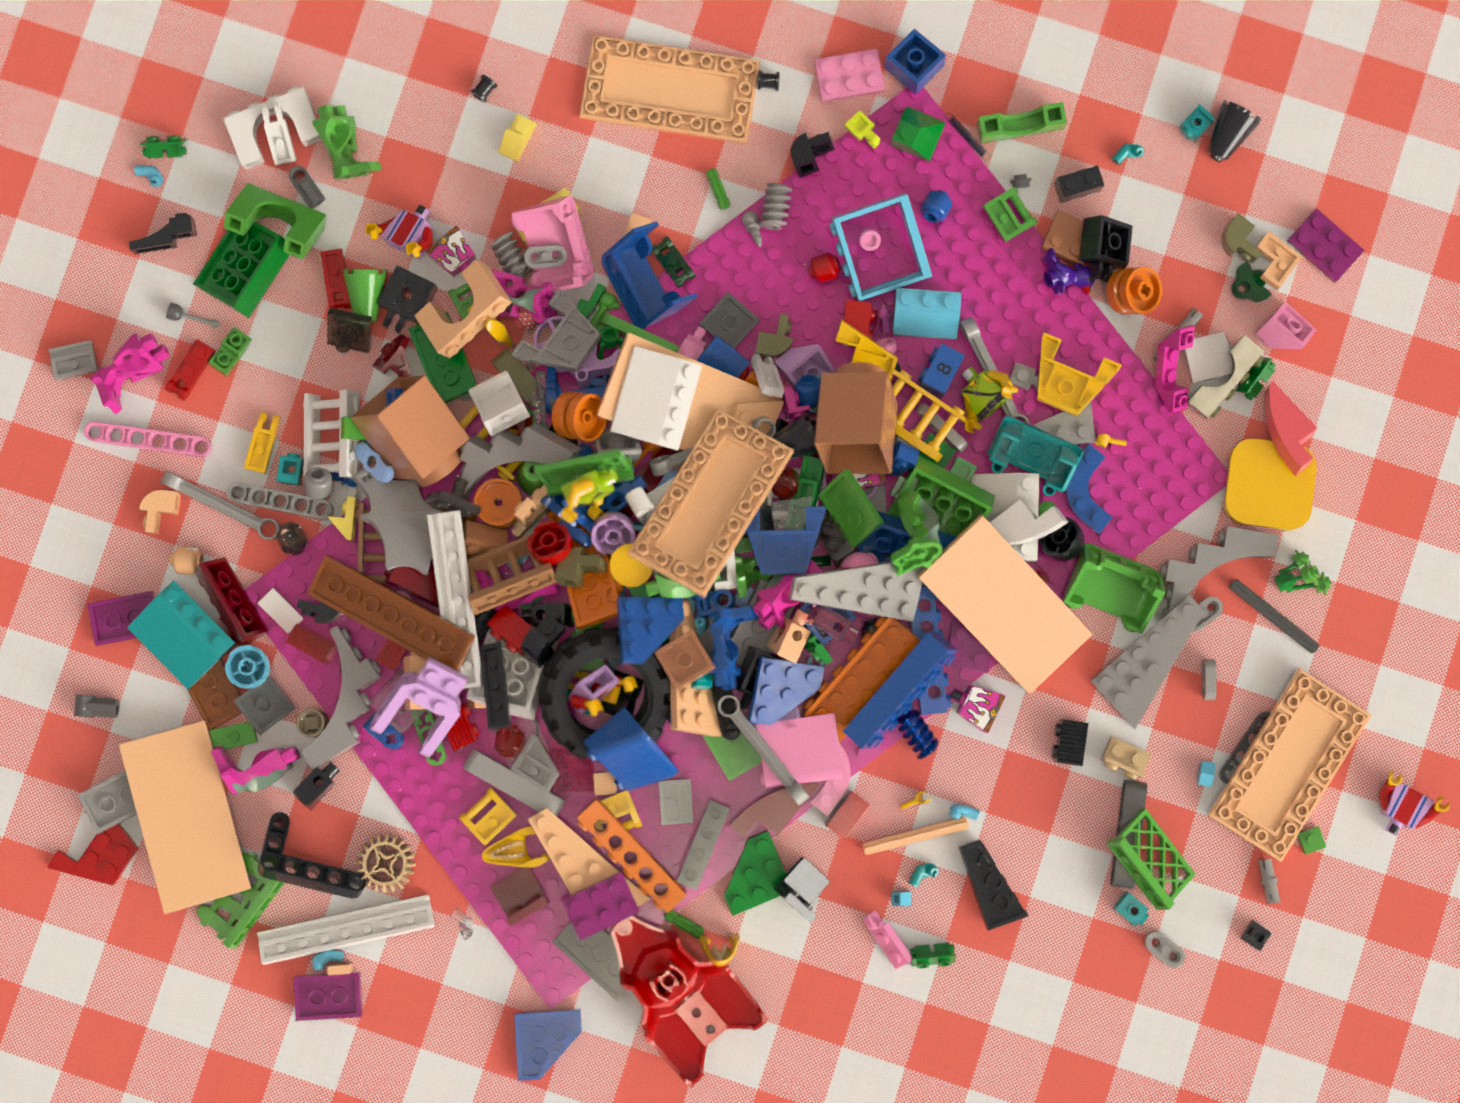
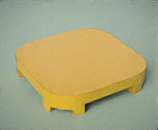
(1264, 490)

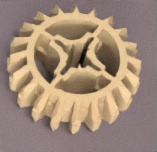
(402, 852)

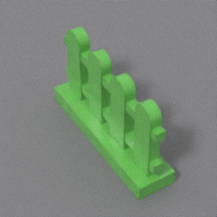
(246, 917)

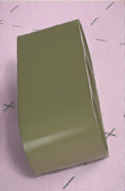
(521, 377)

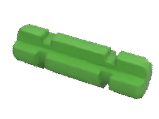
(718, 189)
(684, 923)

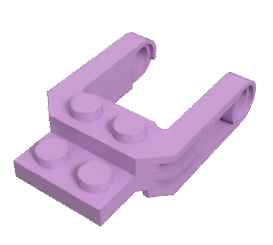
(432, 688)

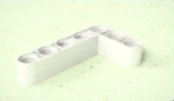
(645, 504)

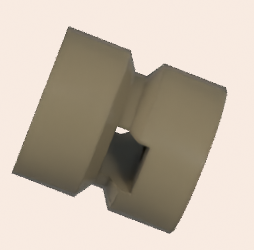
(311, 722)

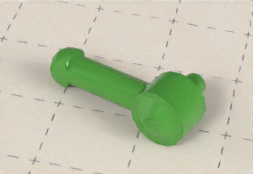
(606, 303)

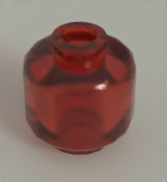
(786, 484)
(509, 741)

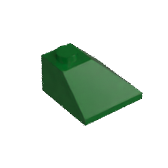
(917, 133)

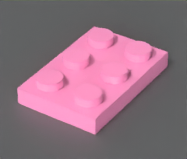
(849, 75)

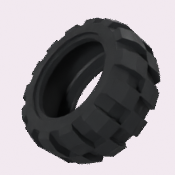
(566, 662)

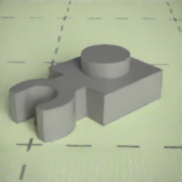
(1024, 377)

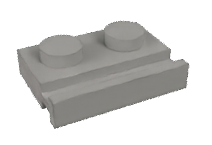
(73, 360)
(676, 801)

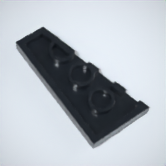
(993, 895)

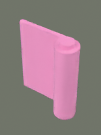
(805, 747)

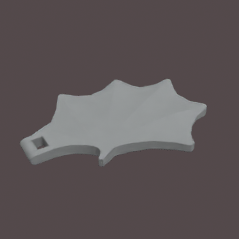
(400, 520)

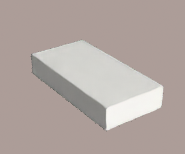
(280, 610)

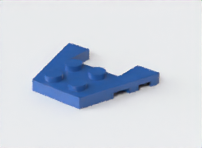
(785, 549)

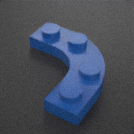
(1078, 494)

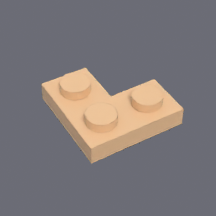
(1282, 260)
(529, 509)

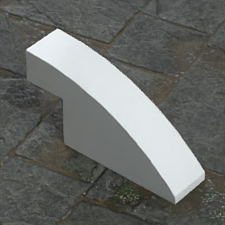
(1021, 525)

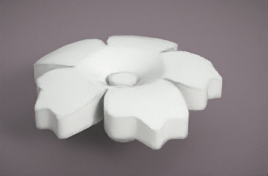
(344, 492)

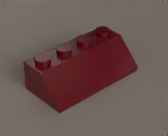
(230, 601)

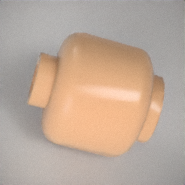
(186, 559)

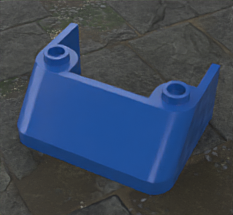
(636, 281)

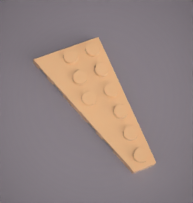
(692, 708)
(572, 857)

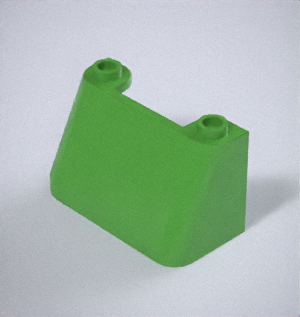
(1115, 586)

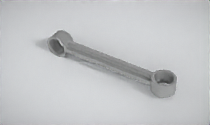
(972, 334)
(666, 463)
(218, 503)
(767, 754)

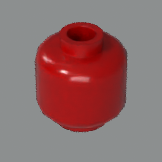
(825, 267)

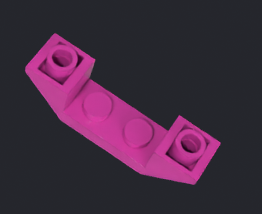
(1173, 395)

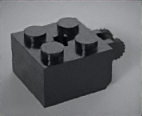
(1105, 245)
(393, 297)
(749, 671)

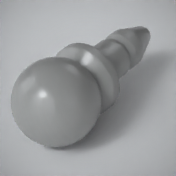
(751, 222)

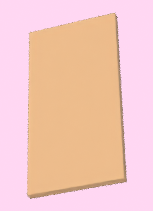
(669, 89)
(713, 391)
(710, 503)
(1005, 604)
(1289, 765)
(184, 817)

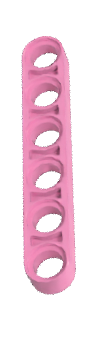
(147, 442)

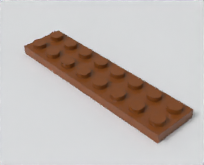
(390, 613)

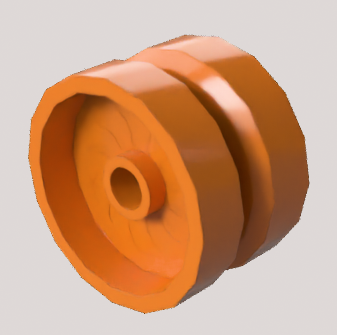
(1134, 290)
(576, 416)
(488, 496)

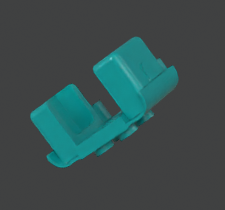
(1035, 452)

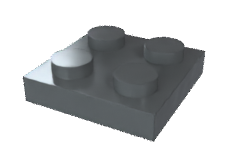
(729, 320)
(264, 705)

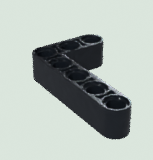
(302, 866)

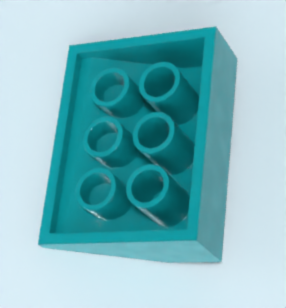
(181, 635)

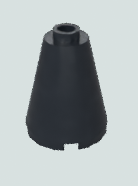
(1231, 130)
(799, 436)

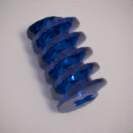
(919, 733)

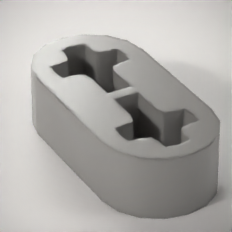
(1209, 679)

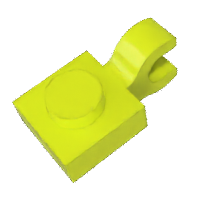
(861, 128)

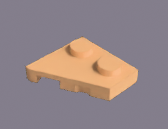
(750, 411)

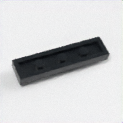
(495, 686)

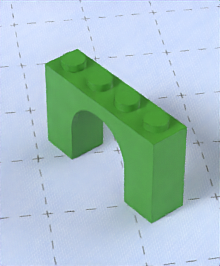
(258, 203)

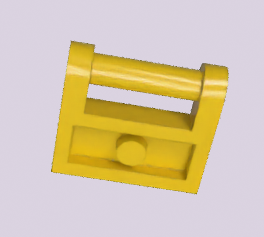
(620, 805)
(493, 821)

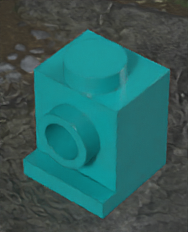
(1203, 117)
(283, 473)
(1124, 905)

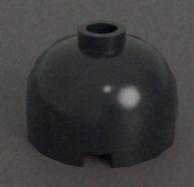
(1064, 542)

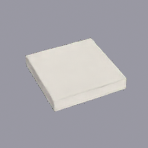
(1209, 358)

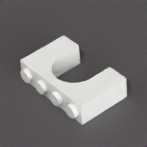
(244, 124)

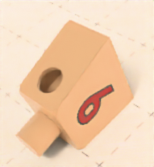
(790, 638)

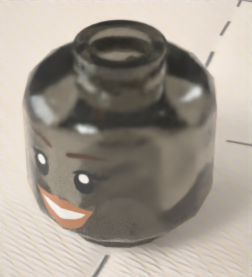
(292, 538)

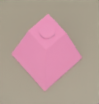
(1286, 329)

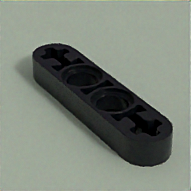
(1243, 745)

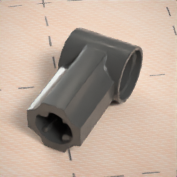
(307, 187)
(91, 706)

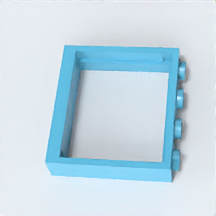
(914, 238)

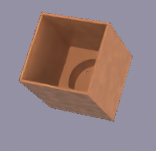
(856, 420)
(413, 432)

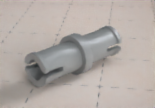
(1269, 881)

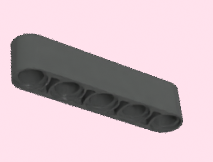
(1132, 801)

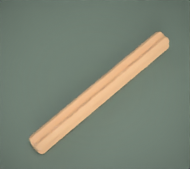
(915, 835)

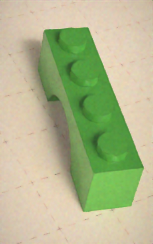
(1002, 127)

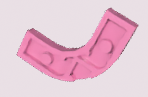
(834, 789)

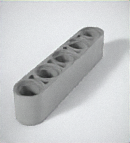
(272, 495)
(511, 783)

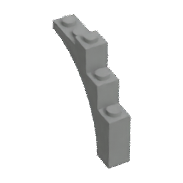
(534, 445)
(1235, 544)
(352, 704)

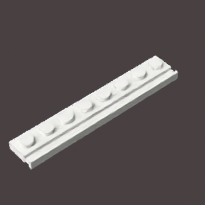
(454, 584)
(345, 929)

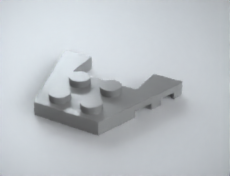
(568, 343)

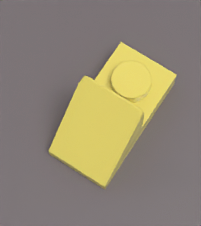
(516, 137)
(347, 525)

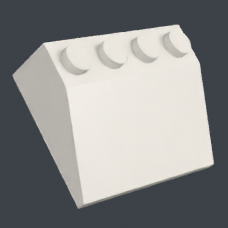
(655, 398)
(1007, 490)
(522, 682)

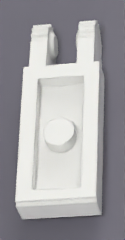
(278, 136)
(767, 376)

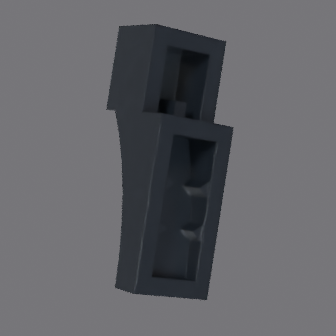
(178, 227)

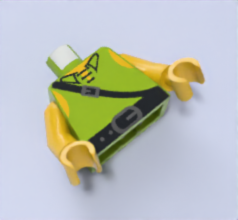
(984, 395)
(587, 491)

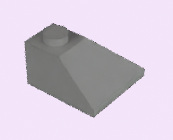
(612, 441)

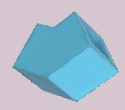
(1206, 773)
(901, 898)

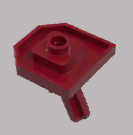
(393, 357)

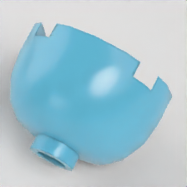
(247, 667)

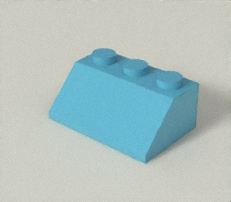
(926, 313)

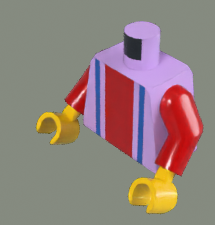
(405, 232)
(595, 687)
(1406, 805)

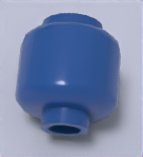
(936, 206)
(808, 390)

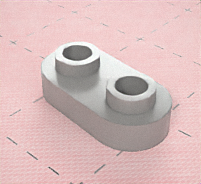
(545, 256)
(1207, 616)
(1164, 948)

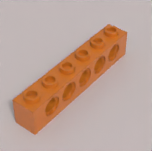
(597, 810)

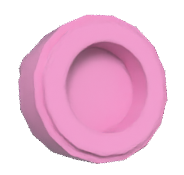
(869, 239)
(888, 343)

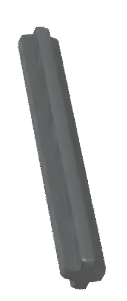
(1274, 616)

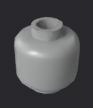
(318, 483)

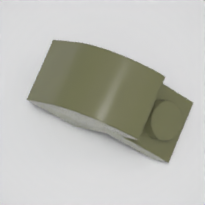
(1234, 239)
(775, 344)
(572, 569)

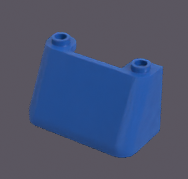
(629, 753)

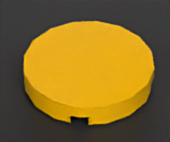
(628, 570)

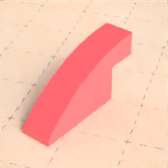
(1288, 429)

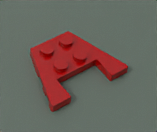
(102, 860)

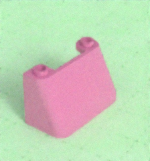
(560, 224)

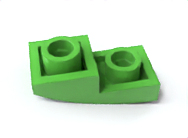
(230, 351)

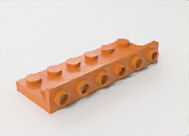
(599, 591)
(863, 672)

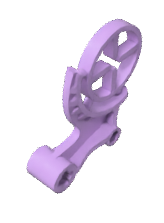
(592, 365)

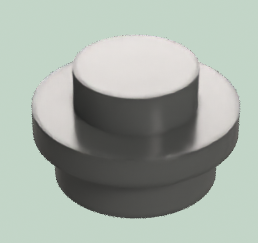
(1021, 181)

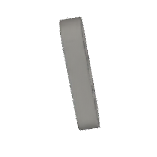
(937, 422)

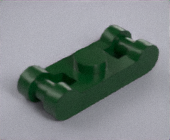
(673, 262)

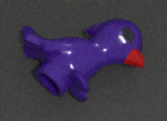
(1060, 275)

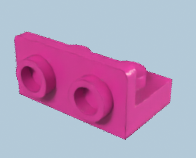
(791, 403)

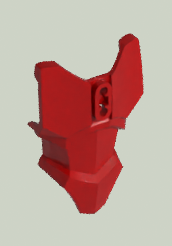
(671, 986)

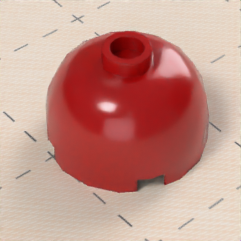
(550, 543)

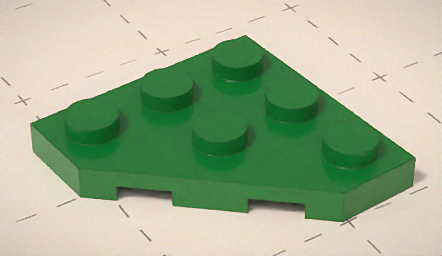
(754, 875)

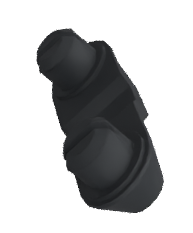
(727, 726)

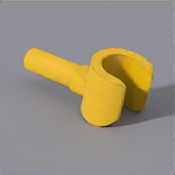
(1103, 439)
(917, 800)

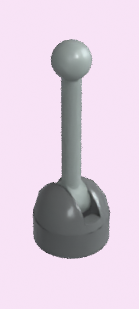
(176, 312)

